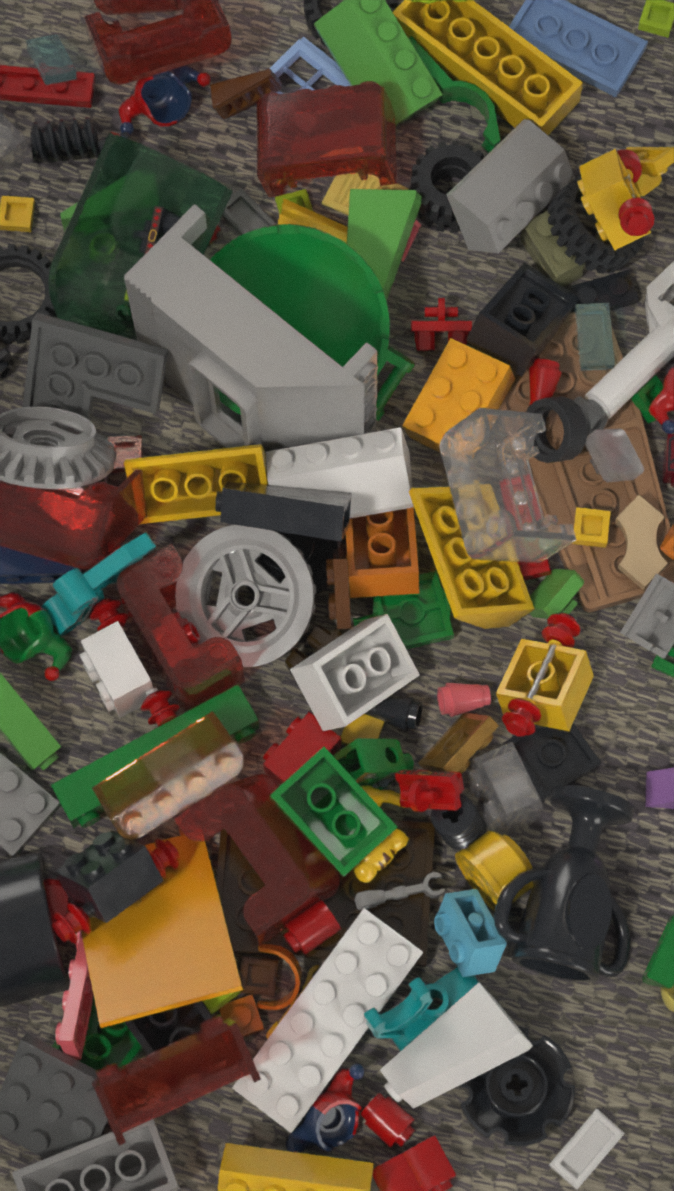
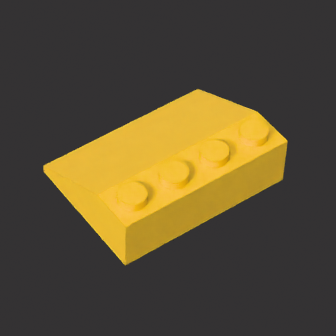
(478, 590)

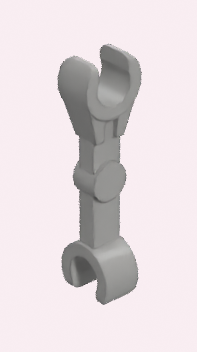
(372, 898)

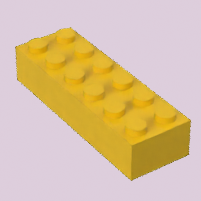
(486, 52)

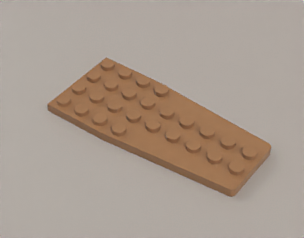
(576, 484)

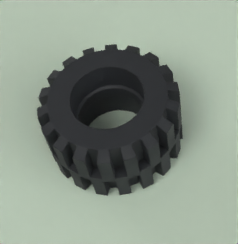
(436, 165)

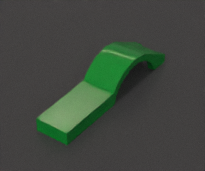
(463, 92)

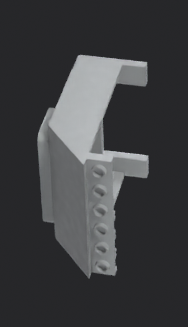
(239, 346)

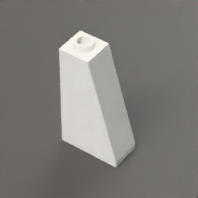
(455, 1049)

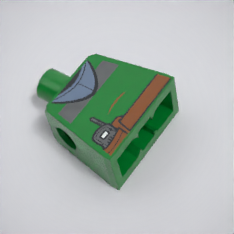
(376, 759)

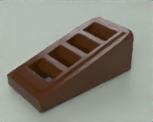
(242, 92)

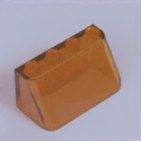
(170, 777)

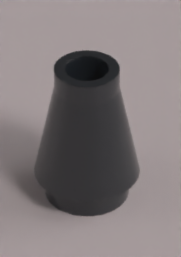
(399, 712)

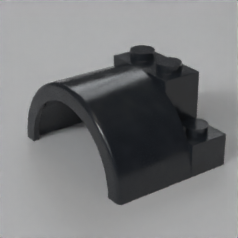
(28, 944)

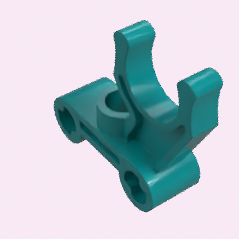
(80, 592)
(412, 1016)

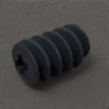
(64, 140)
(461, 826)

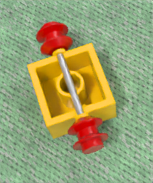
(614, 199)
(545, 680)

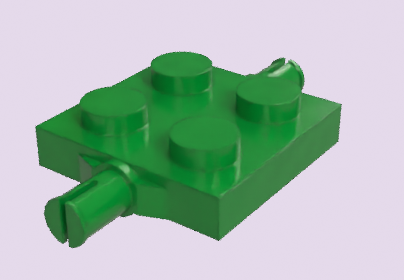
(417, 617)

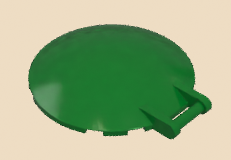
(319, 291)

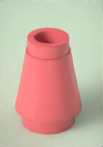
(462, 698)

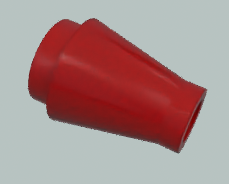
(543, 379)

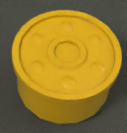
(492, 864)

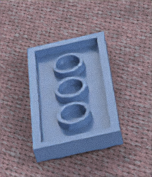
(580, 42)

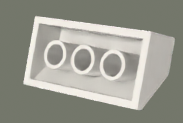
(367, 465)

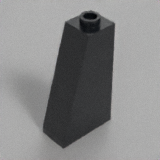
(286, 509)

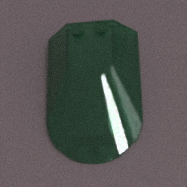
(98, 241)

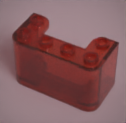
(325, 135)
(188, 671)

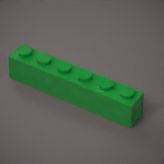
(76, 789)

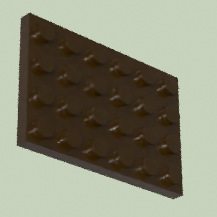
(407, 916)

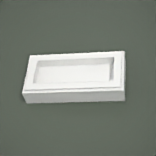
(586, 1149)

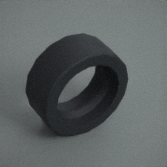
(573, 424)

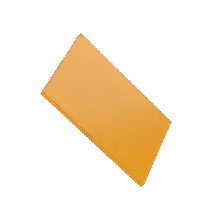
(164, 946)

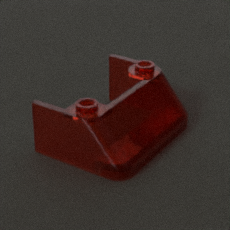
(71, 526)
(173, 1075)

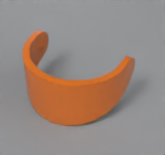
(294, 964)

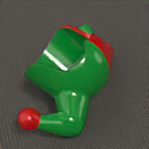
(28, 631)

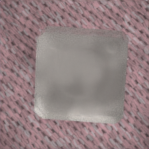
(613, 455)

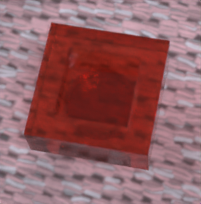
(125, 448)

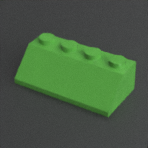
(375, 48)

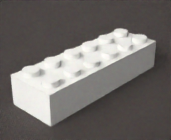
(328, 1019)

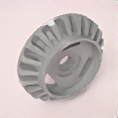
(52, 449)
(235, 554)

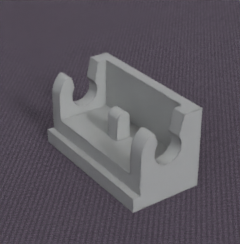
(653, 618)

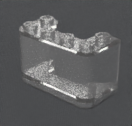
(495, 487)

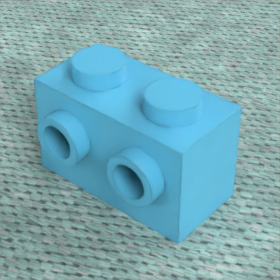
(469, 932)

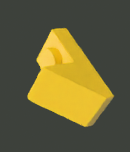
(654, 164)

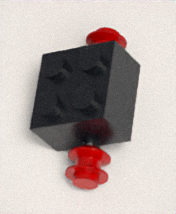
(109, 880)

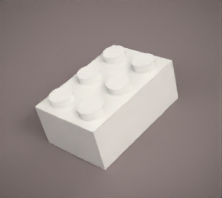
(354, 672)

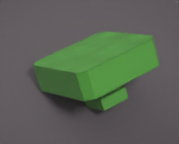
(556, 593)

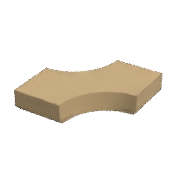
(639, 526)

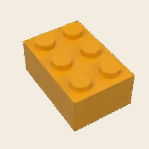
(455, 389)

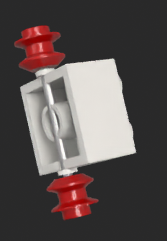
(120, 673)

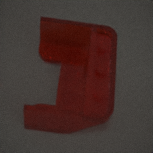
(278, 852)

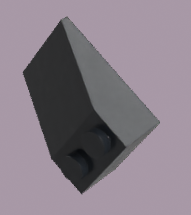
(522, 318)

